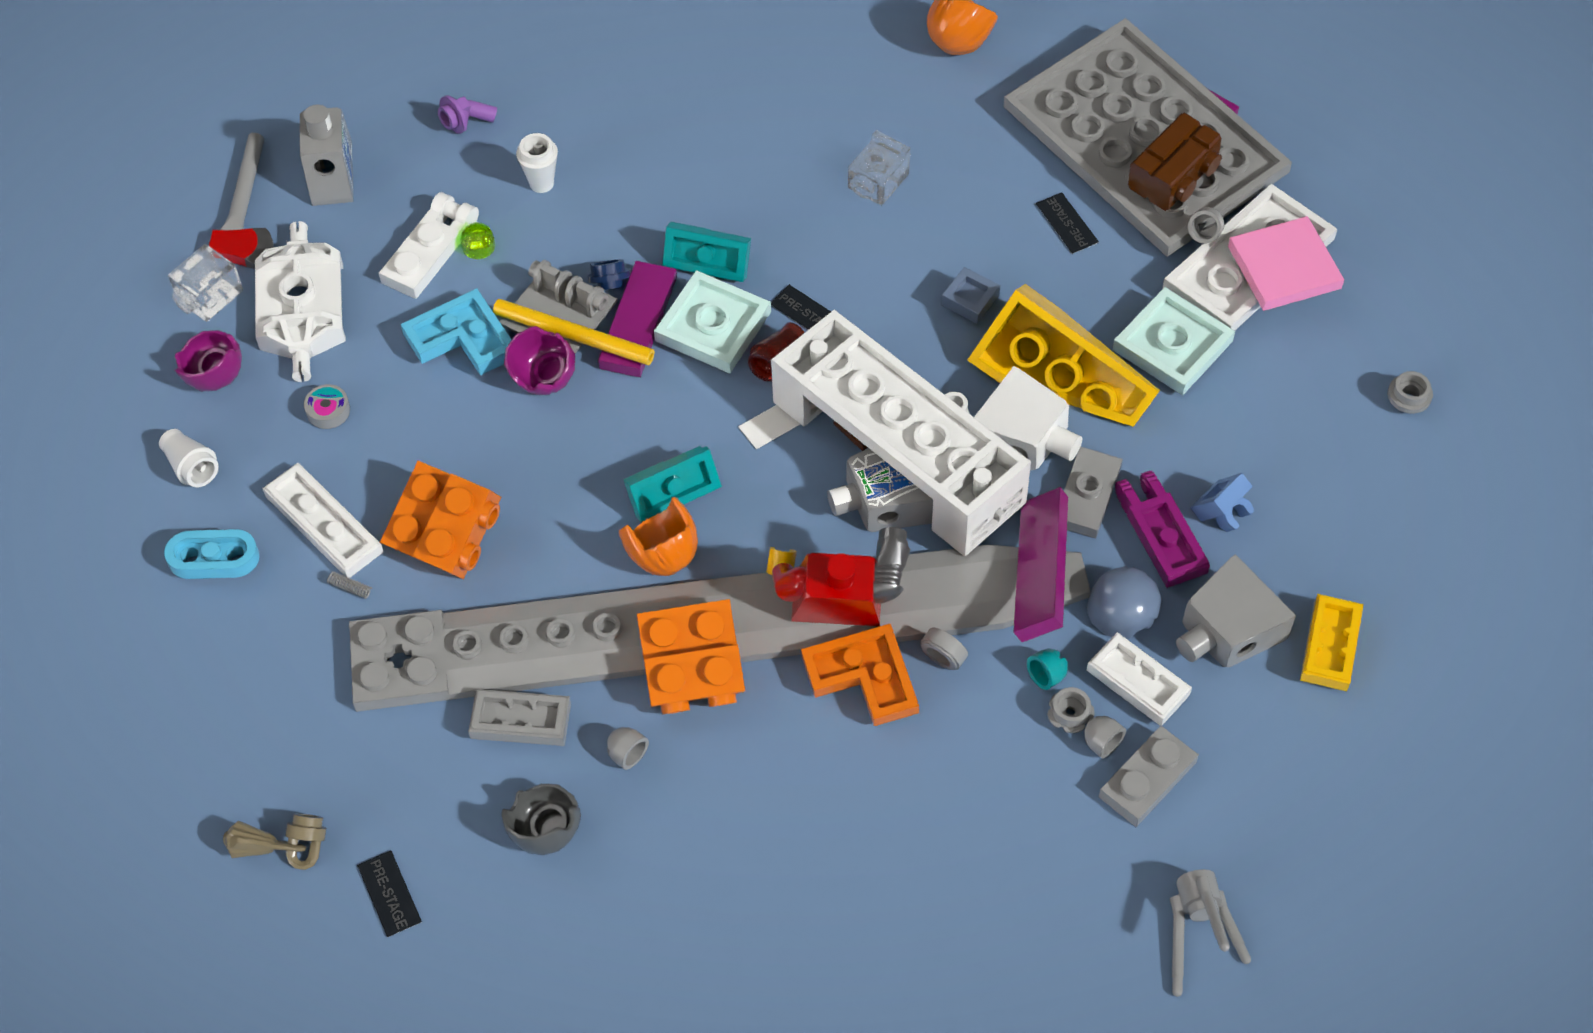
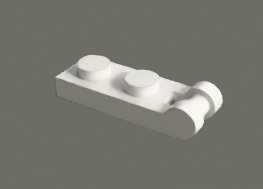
(428, 246)

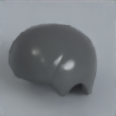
(542, 819)

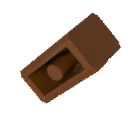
(1175, 162)

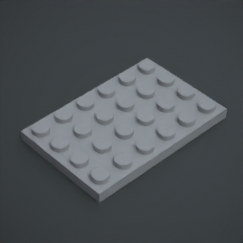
(1113, 102)

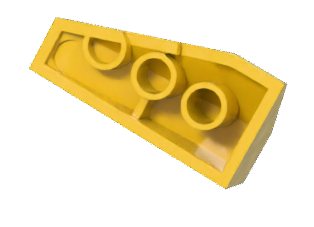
(1063, 358)

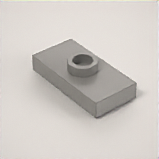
(1090, 490)
(520, 717)

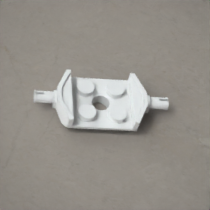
(303, 323)

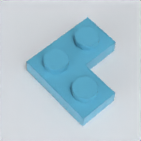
(463, 323)

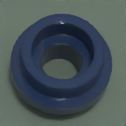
(608, 273)

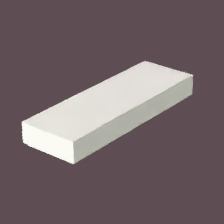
(323, 520)

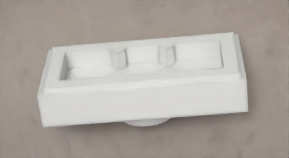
(1139, 679)

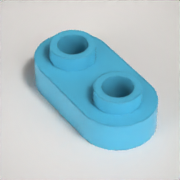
(213, 553)

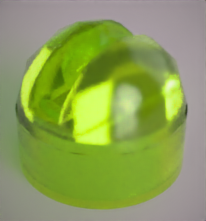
(477, 240)

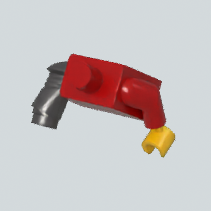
(841, 585)

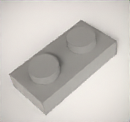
(1148, 776)

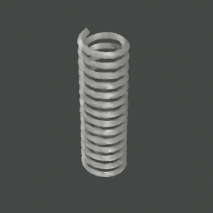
(350, 582)

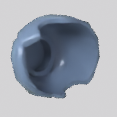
(1124, 602)

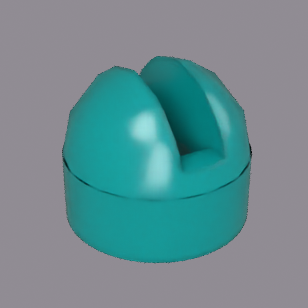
(1047, 668)

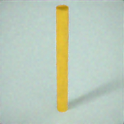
(574, 331)

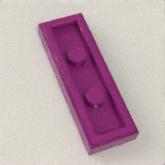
(639, 313)

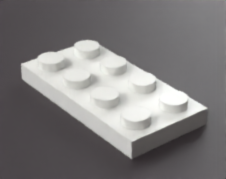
(1211, 274)

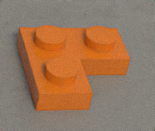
(868, 661)

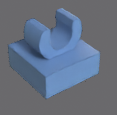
(1222, 498)

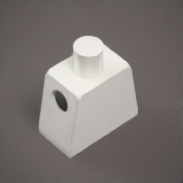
(1030, 418)

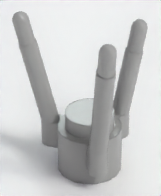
(1203, 902)

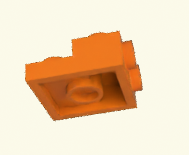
(442, 520)
(691, 656)

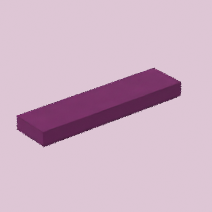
(1041, 565)

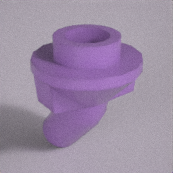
(456, 112)

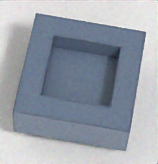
(970, 295)

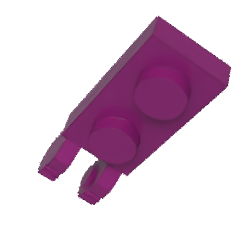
(1163, 531)

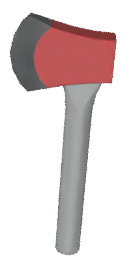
(232, 240)

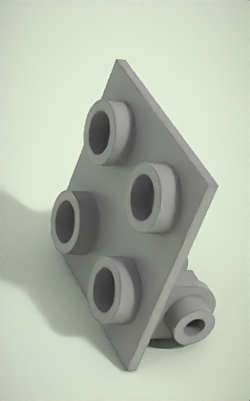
(562, 297)

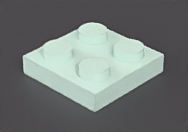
(712, 321)
(1173, 340)

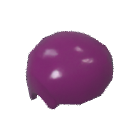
(209, 360)
(539, 361)

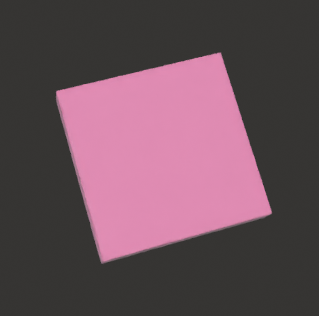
(1285, 263)

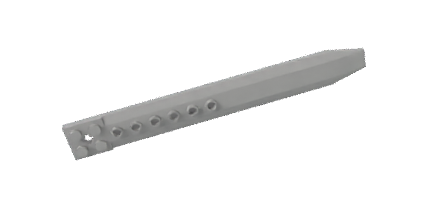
(600, 637)

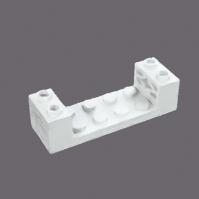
(908, 423)

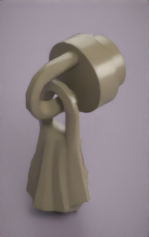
(247, 840)

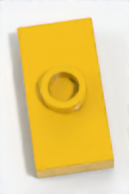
(1332, 642)

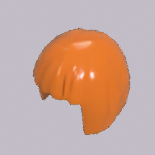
(959, 25)
(663, 541)

